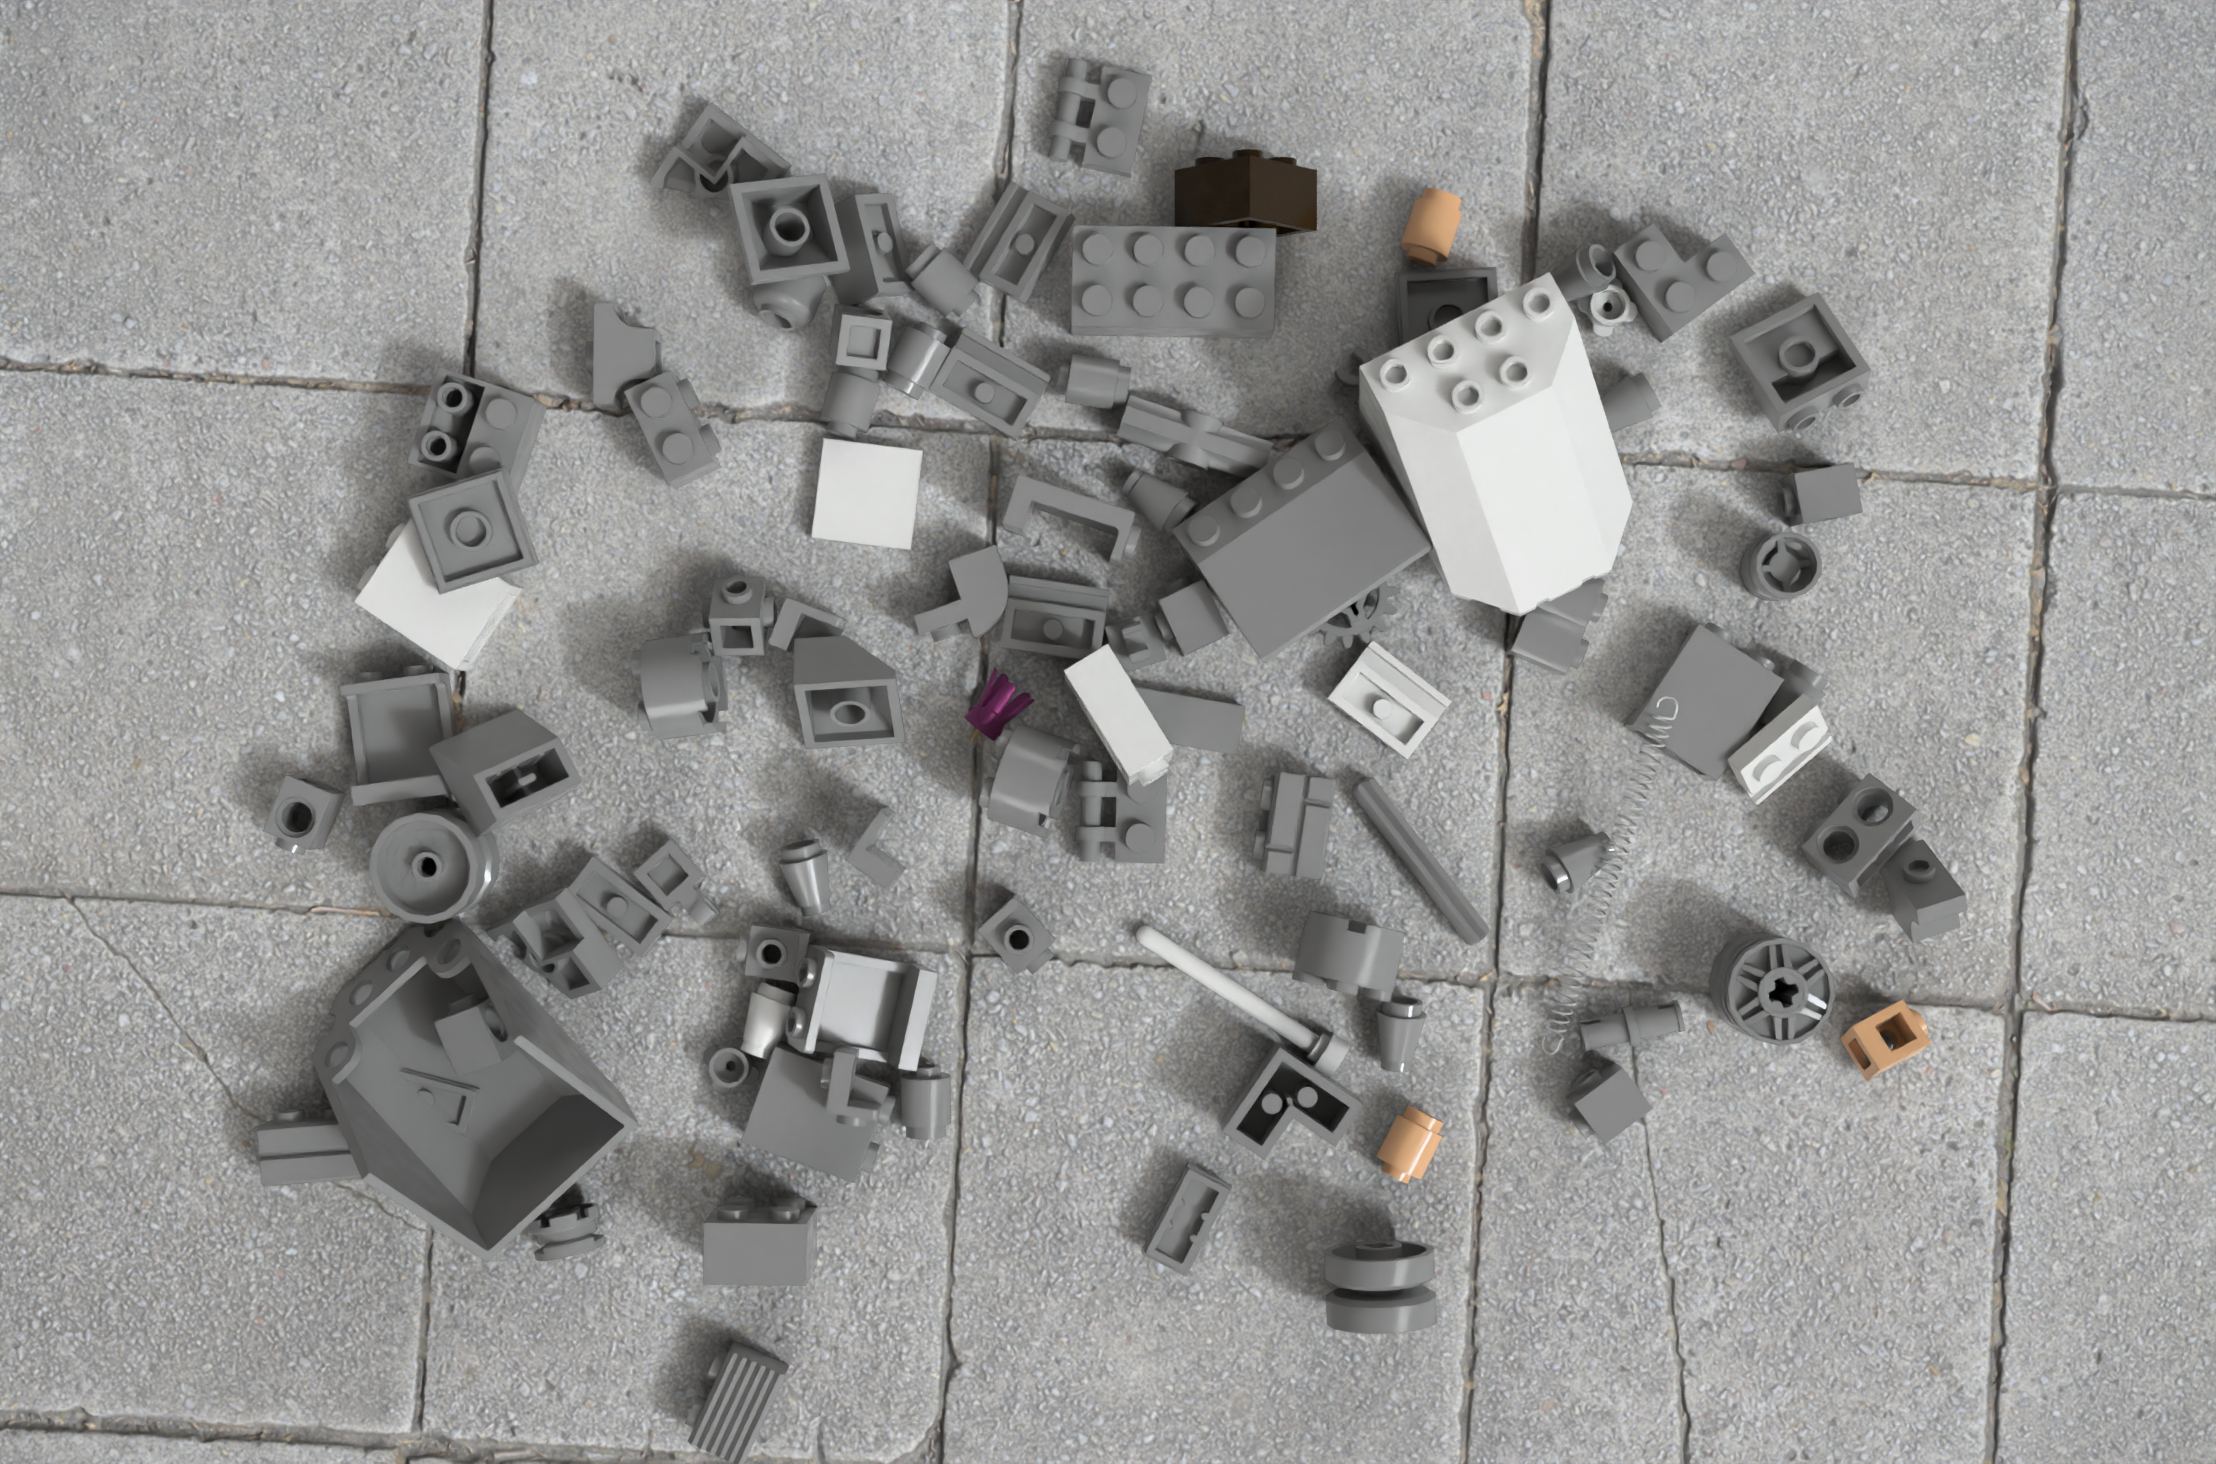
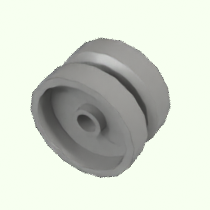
(406, 872)
(1380, 1286)

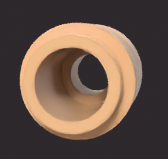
(1431, 227)
(1410, 1144)

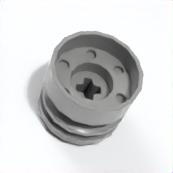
(1747, 973)

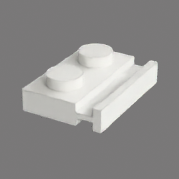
(1389, 700)
(1780, 749)

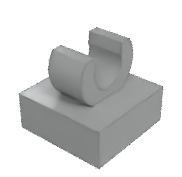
(1136, 642)

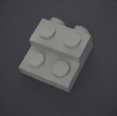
(1801, 364)

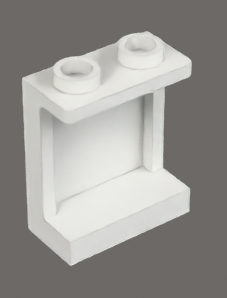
(407, 599)

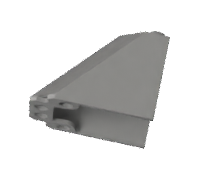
(536, 1115)

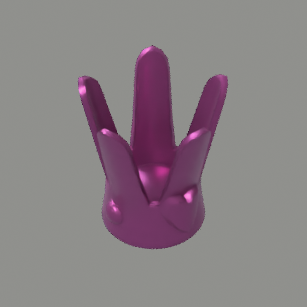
(990, 712)

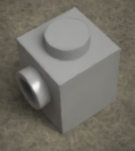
(1189, 616)
(1606, 1103)

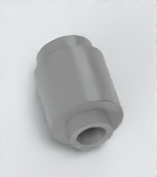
(943, 281)
(916, 360)
(1094, 381)
(850, 401)
(926, 1102)

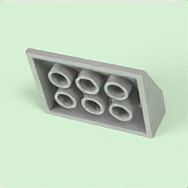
(1301, 539)

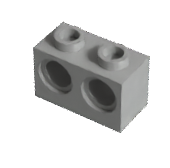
(1872, 841)

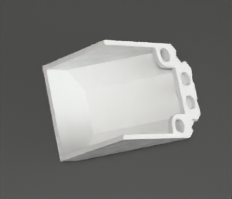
(1501, 449)

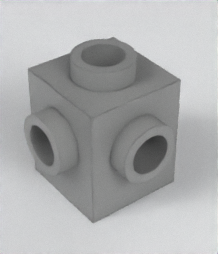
(739, 616)

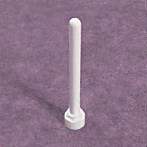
(1322, 1050)

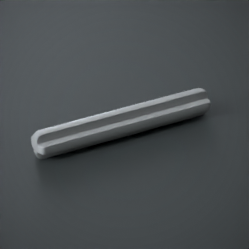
(1420, 861)

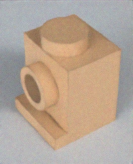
(1870, 1051)

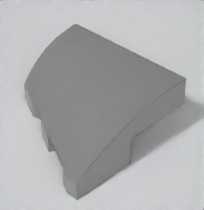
(715, 155)
(560, 943)

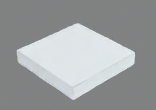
(867, 494)

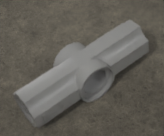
(1193, 439)

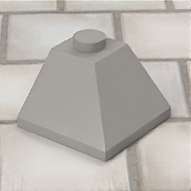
(788, 228)
(845, 694)

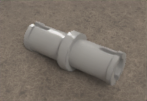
(1631, 1025)

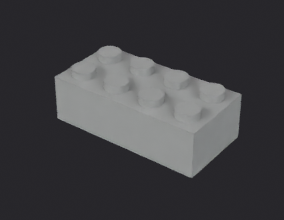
(1173, 281)

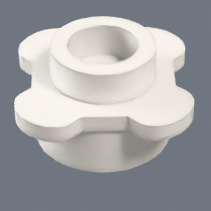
(1621, 310)

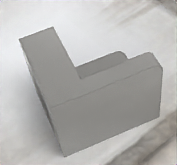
(803, 621)

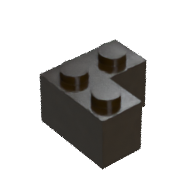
(1247, 193)

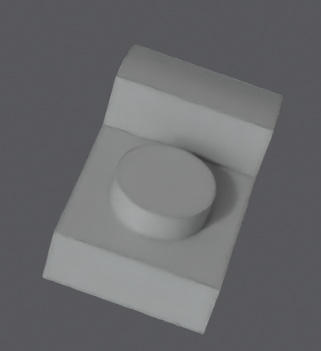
(983, 596)

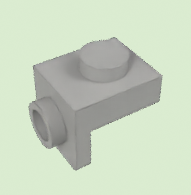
(839, 1078)

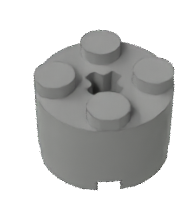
(680, 686)
(1029, 780)
(1349, 956)

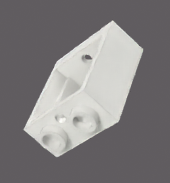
(1119, 716)

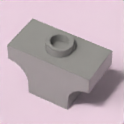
(619, 356)
(1922, 892)

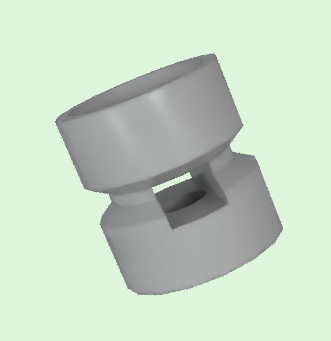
(1781, 566)

